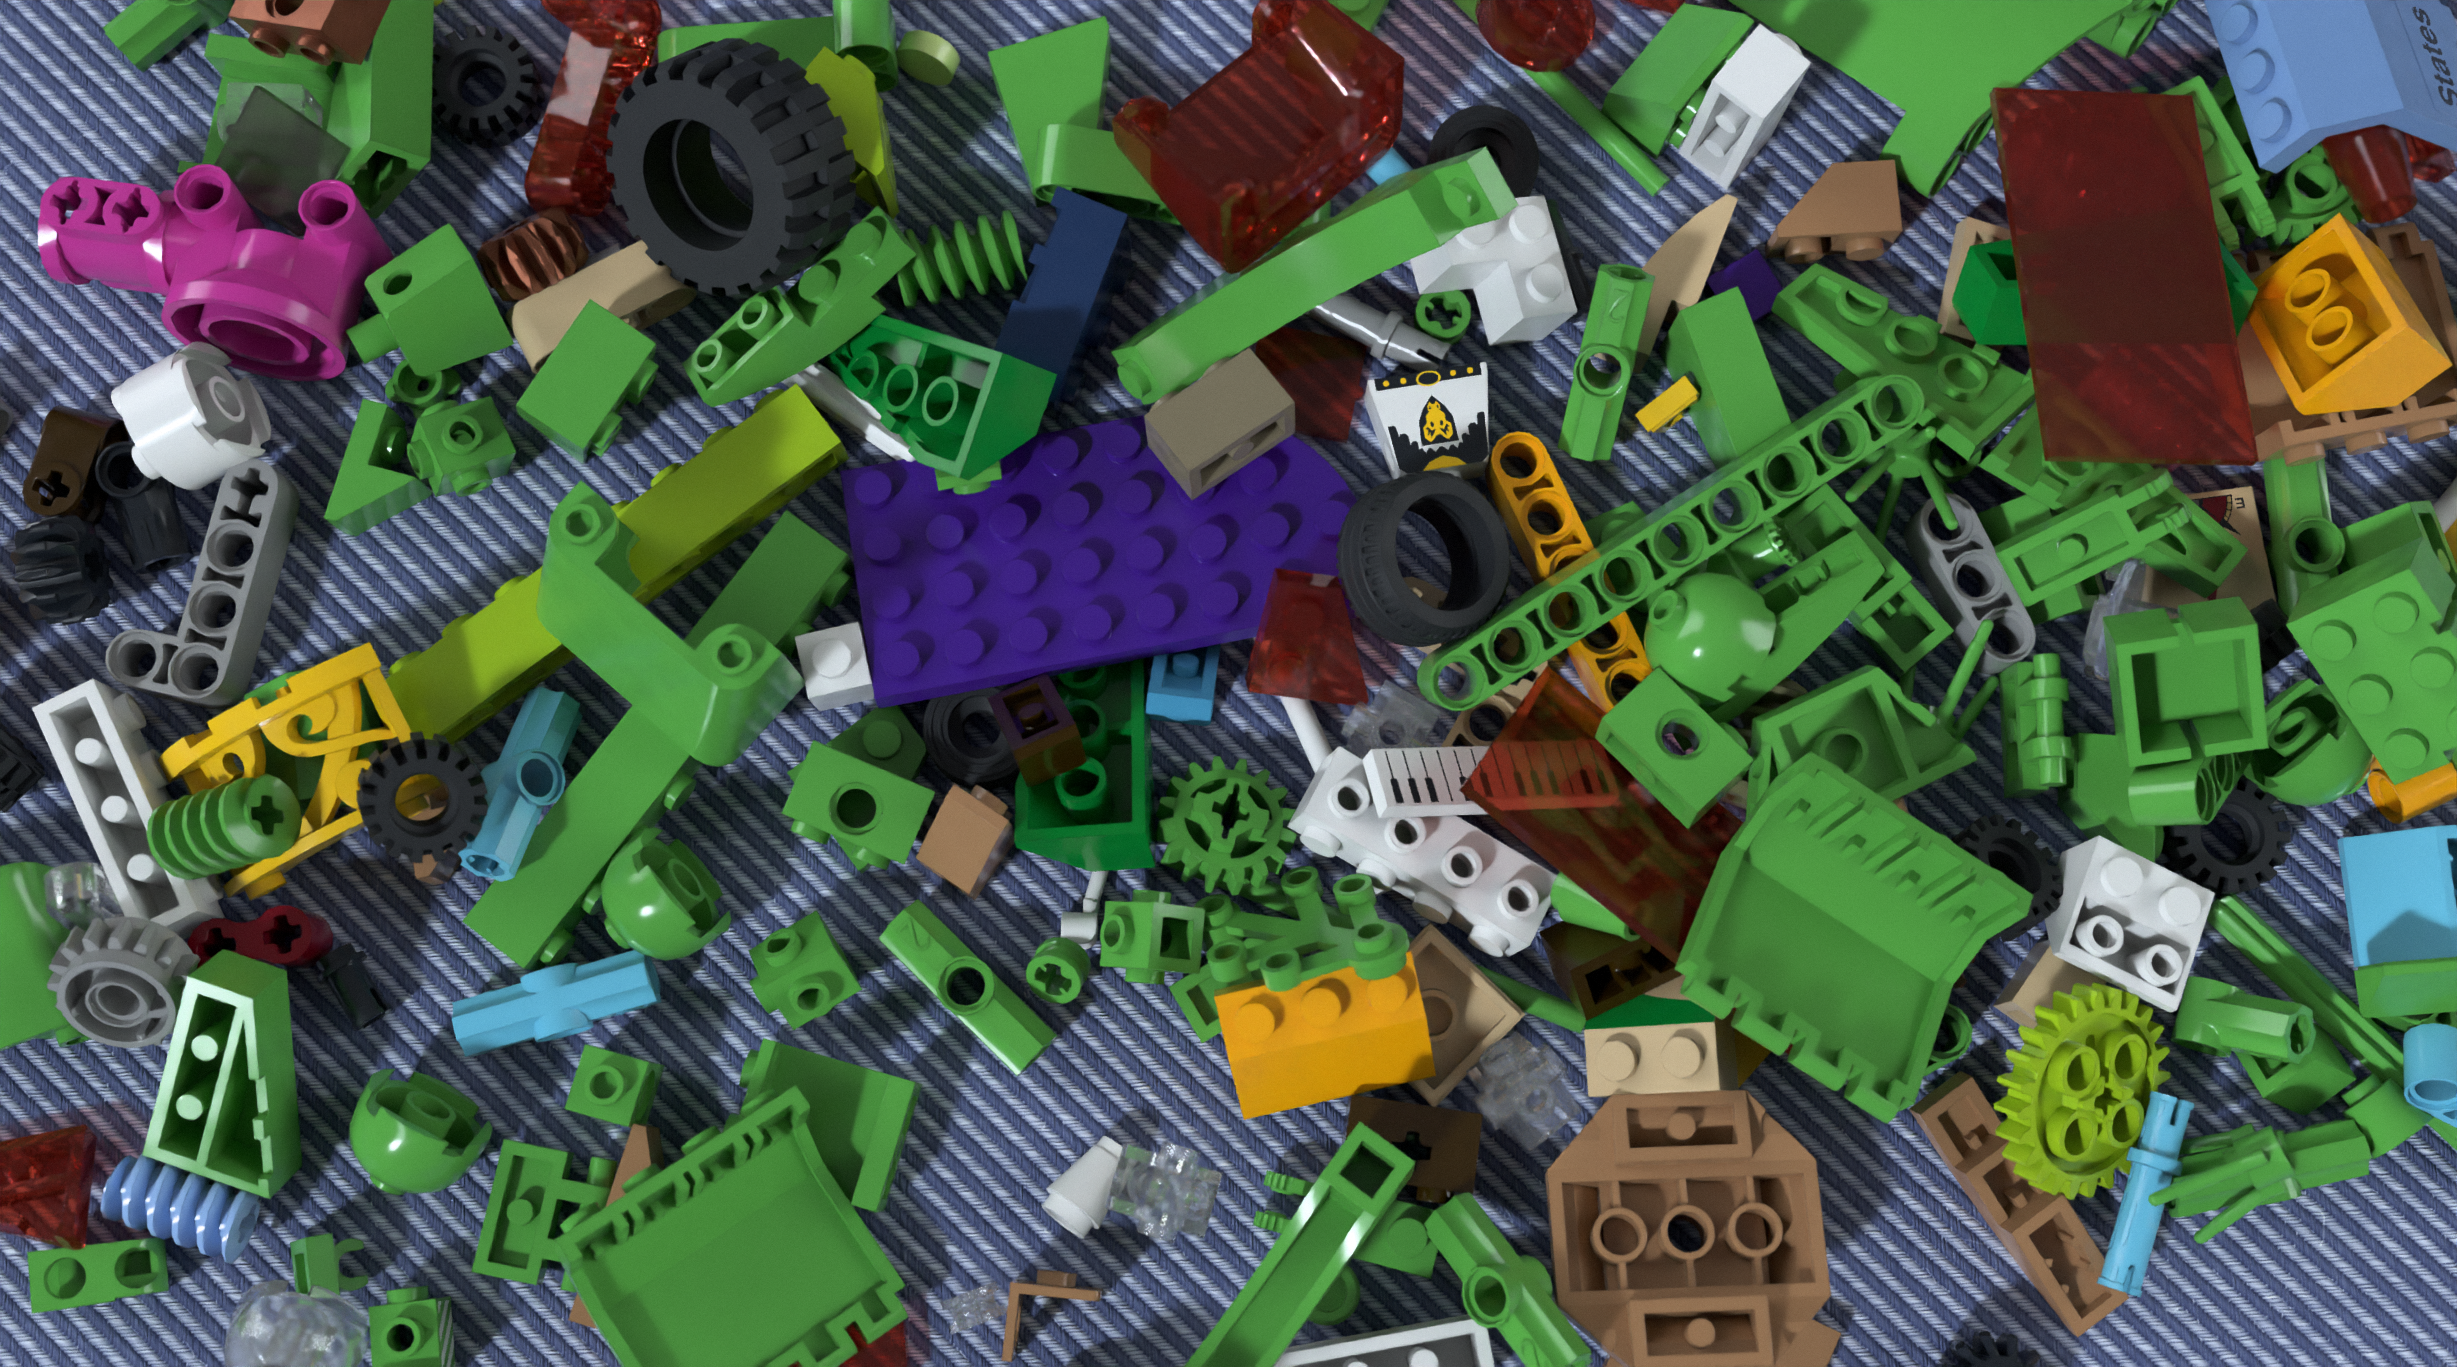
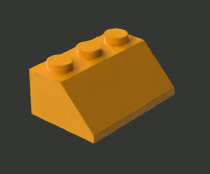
(2343, 325)
(1323, 1038)

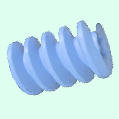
(180, 1207)

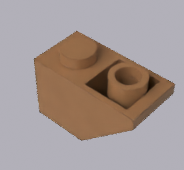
(1845, 212)
(968, 839)

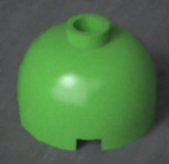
(1709, 634)
(2311, 750)
(661, 899)
(415, 1133)

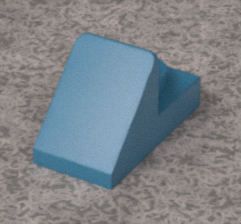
(1184, 686)

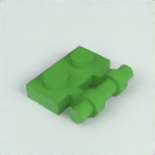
(2033, 726)
(526, 1209)

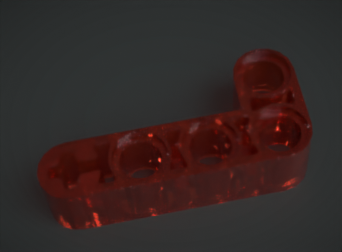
(603, 55)

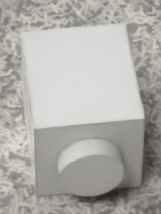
(835, 666)

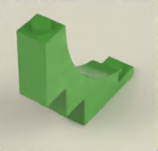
(1318, 262)

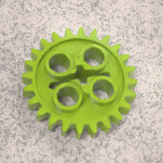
(2080, 1089)

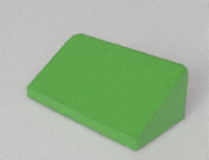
(2407, 987)

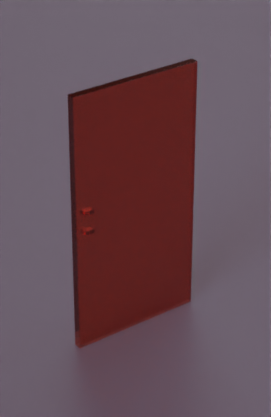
(2121, 279)
(1594, 818)

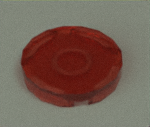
(1537, 32)

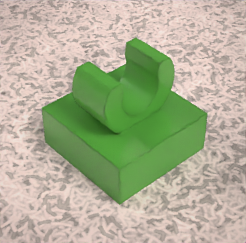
(317, 1263)

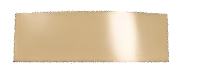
(1681, 272)

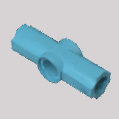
(522, 783)
(555, 1002)

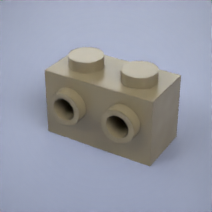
(1219, 422)

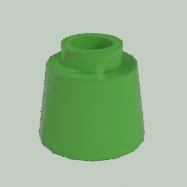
(2382, 1113)

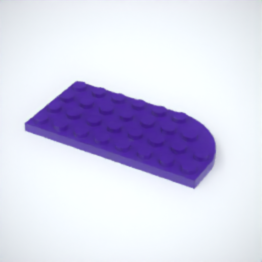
(1075, 558)

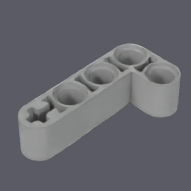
(214, 585)

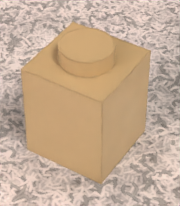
(2037, 981)

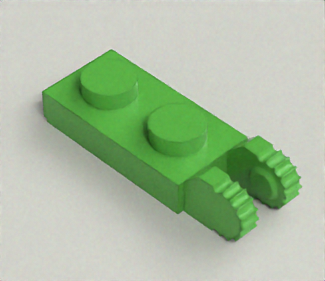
(2226, 167)
(2088, 538)
(1395, 1241)

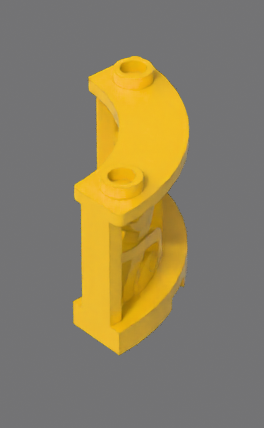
(333, 703)

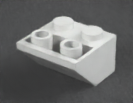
(2128, 920)

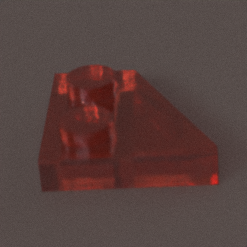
(1306, 642)
(48, 1186)

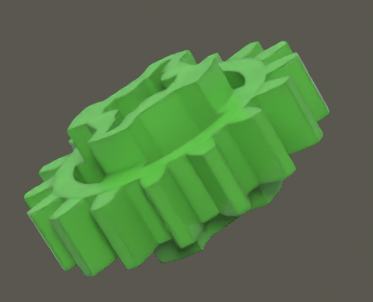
(1193, 826)

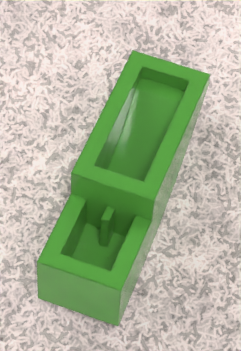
(1893, 612)

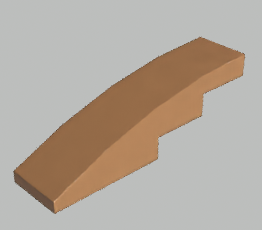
(2030, 1223)

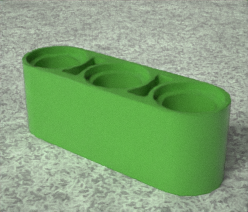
(2184, 789)

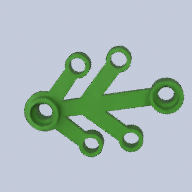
(1372, 948)

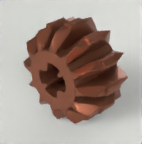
(533, 254)

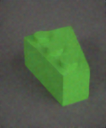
(230, 1079)

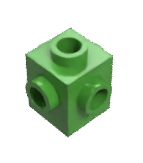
(460, 447)
(1151, 937)
(802, 971)

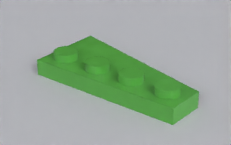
(1963, 388)
(2193, 555)

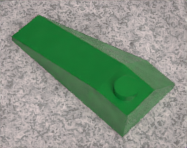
(944, 395)
(1106, 807)

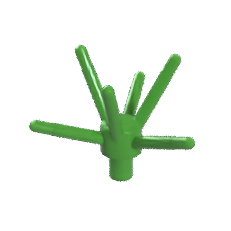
(1903, 458)

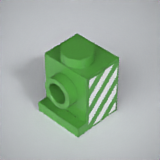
(430, 1324)

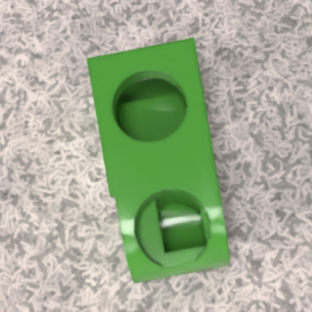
(96, 1274)

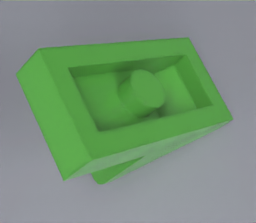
(366, 485)

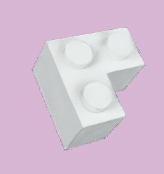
(1513, 272)

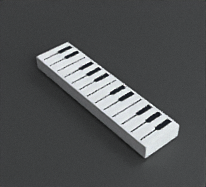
(1422, 780)

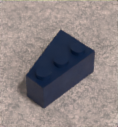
(1070, 294)

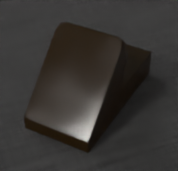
(1038, 729)

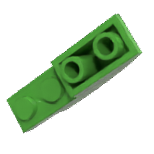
(792, 329)

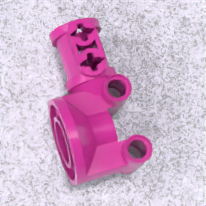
(226, 278)

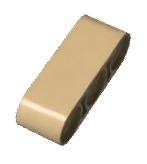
(622, 283)

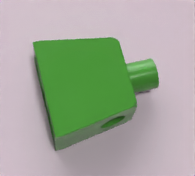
(431, 308)

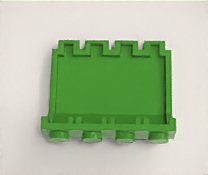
(1842, 933)
(733, 1254)

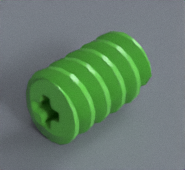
(962, 259)
(224, 827)

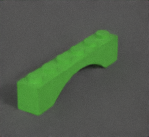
(1308, 1254)

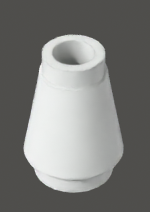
(1082, 1191)

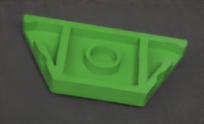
(1863, 729)

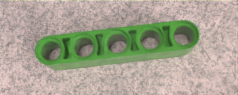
(1094, 167)

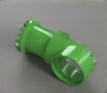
(1753, 554)

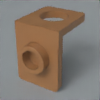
(1049, 1284)

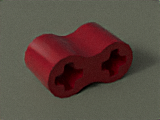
(265, 937)

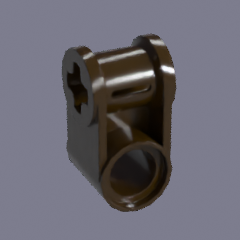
(67, 462)

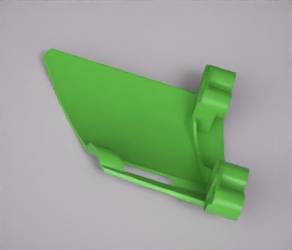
(1948, 57)

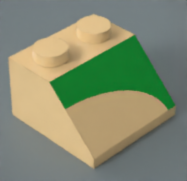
(1660, 1047)

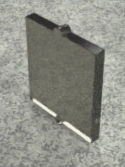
(277, 156)

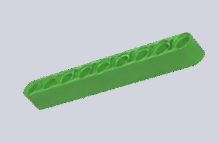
(1700, 532)

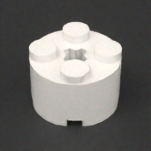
(191, 417)

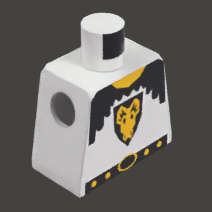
(1432, 420)

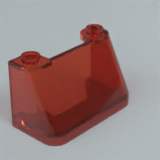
(1269, 130)

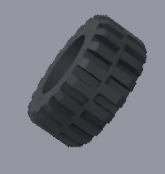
(781, 135)

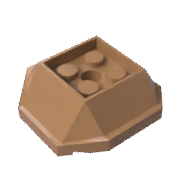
(1730, 1176)

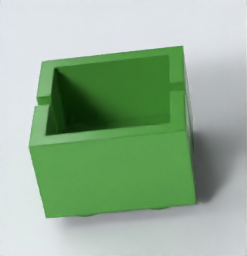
(2183, 670)

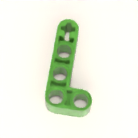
(856, 28)

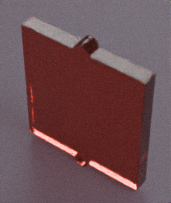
(1319, 376)

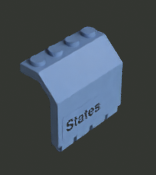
(2338, 69)

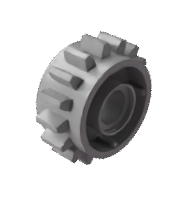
(122, 980)

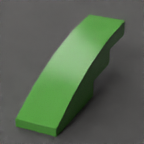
(1808, 608)

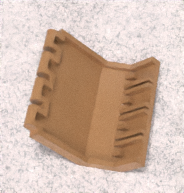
(2423, 416)

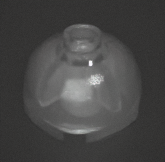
(295, 1329)

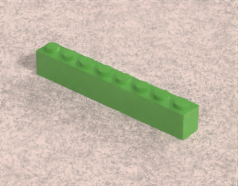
(639, 767)

